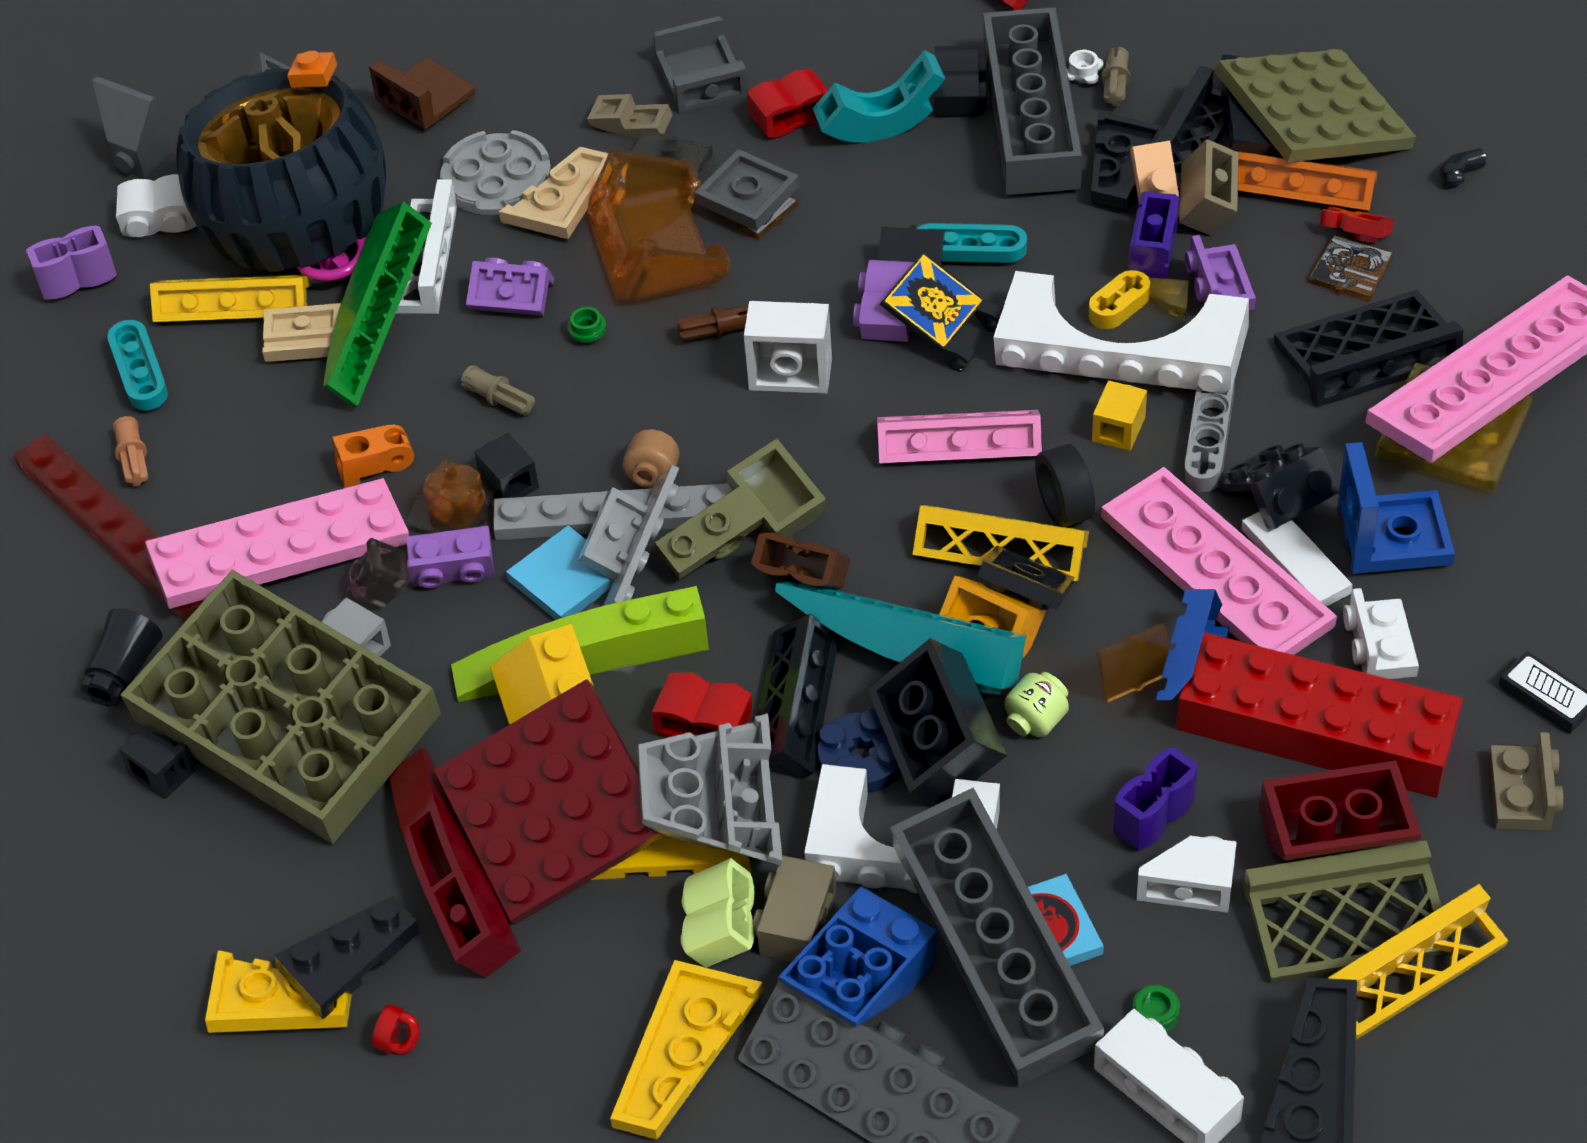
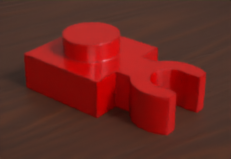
(1364, 225)

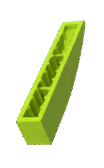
(608, 637)

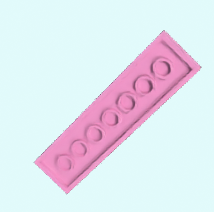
(1487, 373)

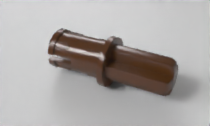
(712, 323)

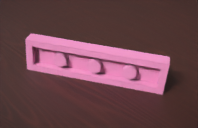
(959, 436)

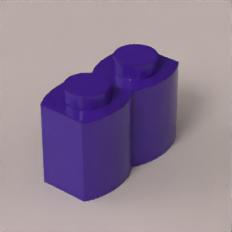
(1155, 798)

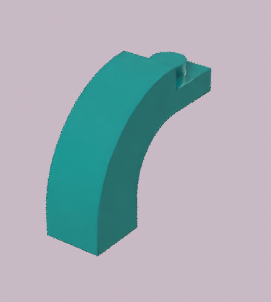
(882, 113)

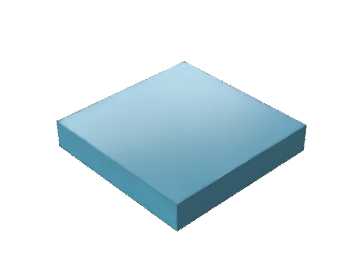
(556, 578)

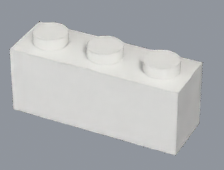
(1168, 1080)

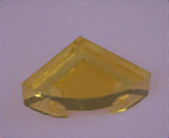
(1170, 294)

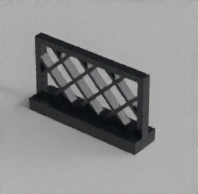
(1373, 362)

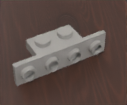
(622, 533)

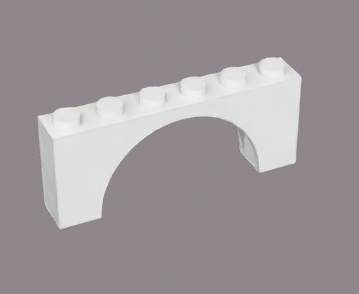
(1199, 354)

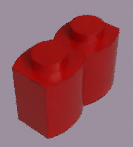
(786, 103)
(697, 706)

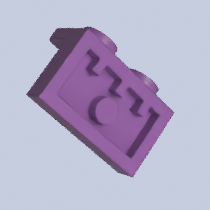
(509, 287)
(450, 557)

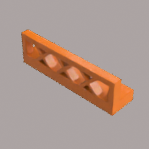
(1306, 180)

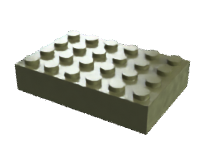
(282, 705)

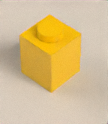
(1119, 415)

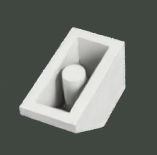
(1190, 874)

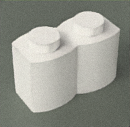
(152, 207)

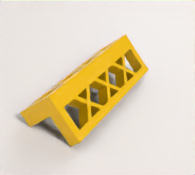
(225, 297)
(996, 525)
(1411, 945)

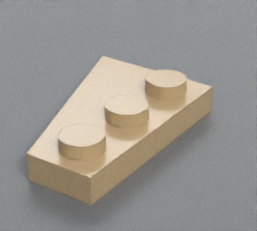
(561, 199)

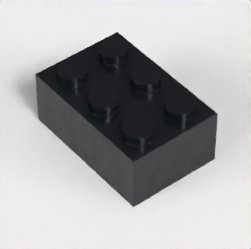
(936, 721)

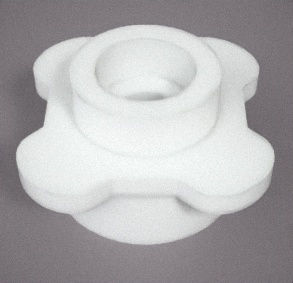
(1084, 66)

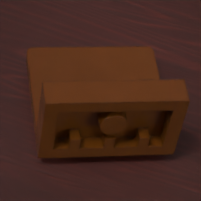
(420, 93)

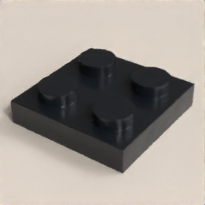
(1039, 583)

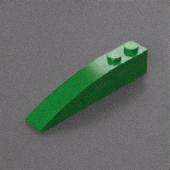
(373, 299)

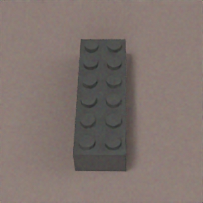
(1031, 101)
(997, 936)

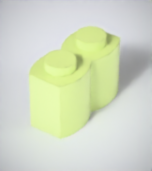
(718, 913)

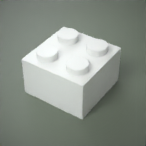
(788, 347)

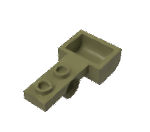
(766, 493)

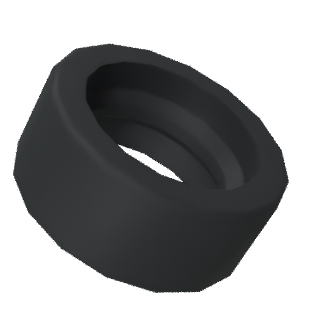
(1065, 485)

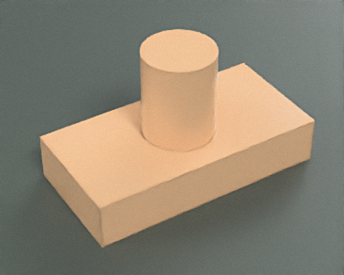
(1154, 169)

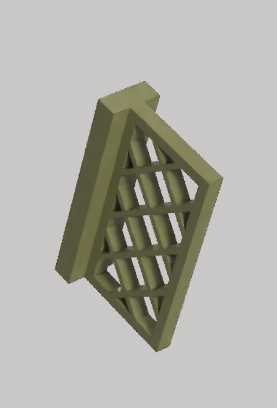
(1328, 877)

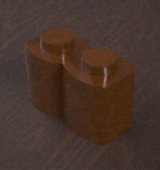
(802, 561)

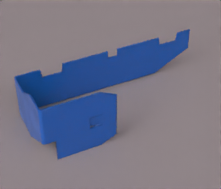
(1199, 617)

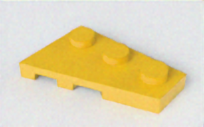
(261, 999)

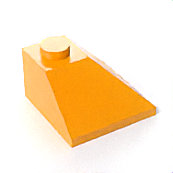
(981, 605)

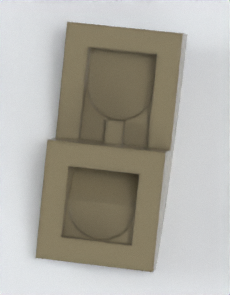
(622, 117)

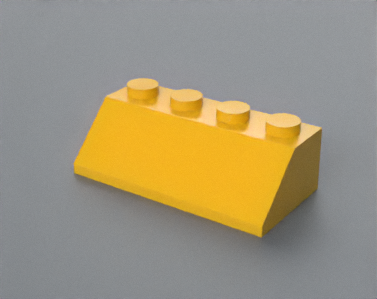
(539, 671)

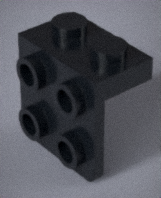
(1284, 482)

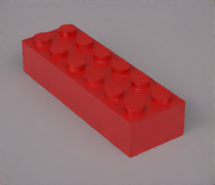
(1318, 712)

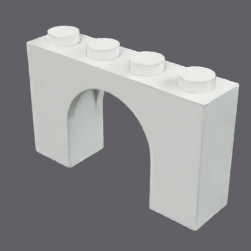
(841, 841)

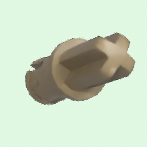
(1116, 76)
(496, 390)

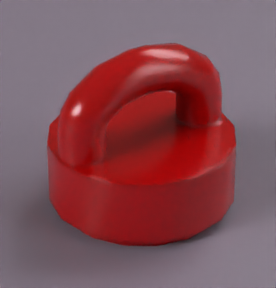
(389, 1027)

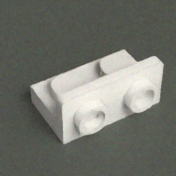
(1381, 637)

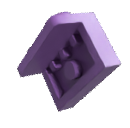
(1218, 271)

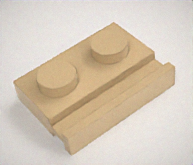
(298, 332)

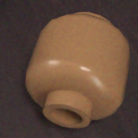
(649, 455)

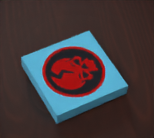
(1067, 919)

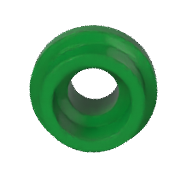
(586, 325)

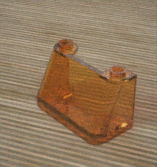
(648, 227)

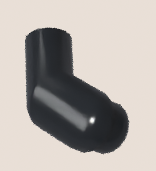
(1461, 162)

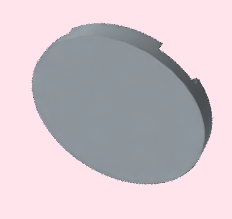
(494, 170)

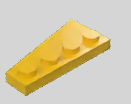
(683, 1038)

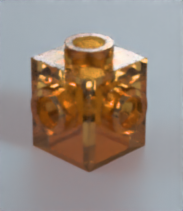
(454, 494)

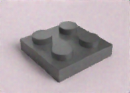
(747, 189)

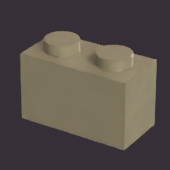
(1209, 187)
(795, 908)

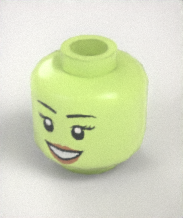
(1036, 704)

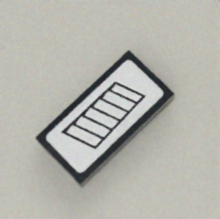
(1546, 691)

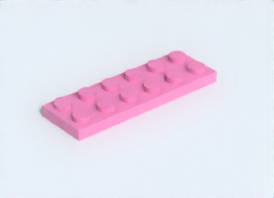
(276, 541)
(1206, 552)

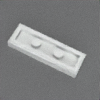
(1299, 558)

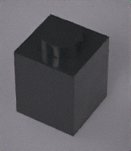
(506, 468)

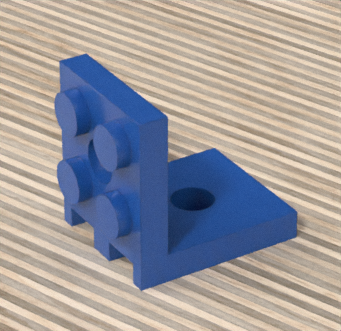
(1372, 518)

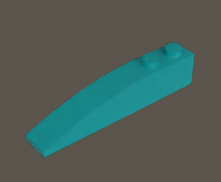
(898, 631)

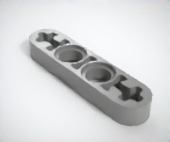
(1207, 426)

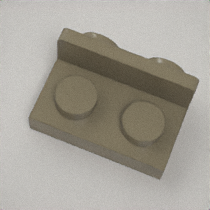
(1525, 785)

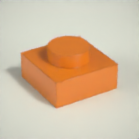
(312, 69)

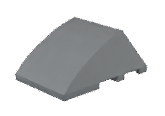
(712, 789)

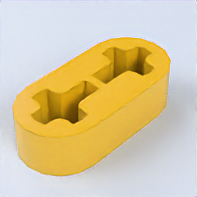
(1114, 297)

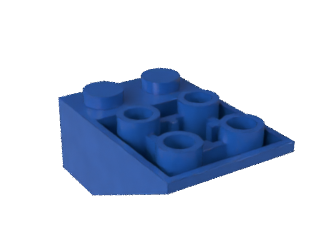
(863, 959)

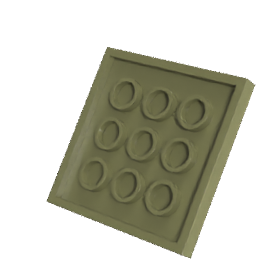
(1315, 105)

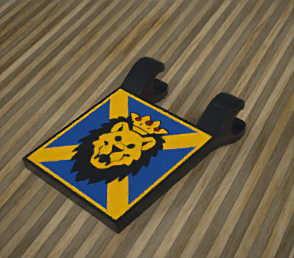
(938, 308)

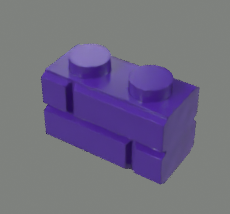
(1154, 234)

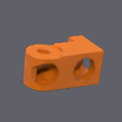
(371, 453)

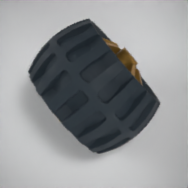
(281, 170)

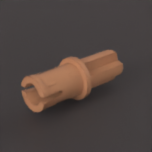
(130, 450)

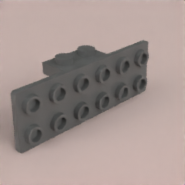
(869, 1076)

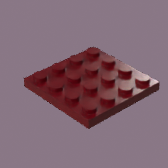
(549, 801)

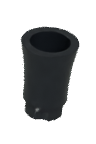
(119, 655)

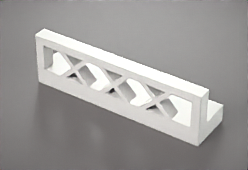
(434, 254)

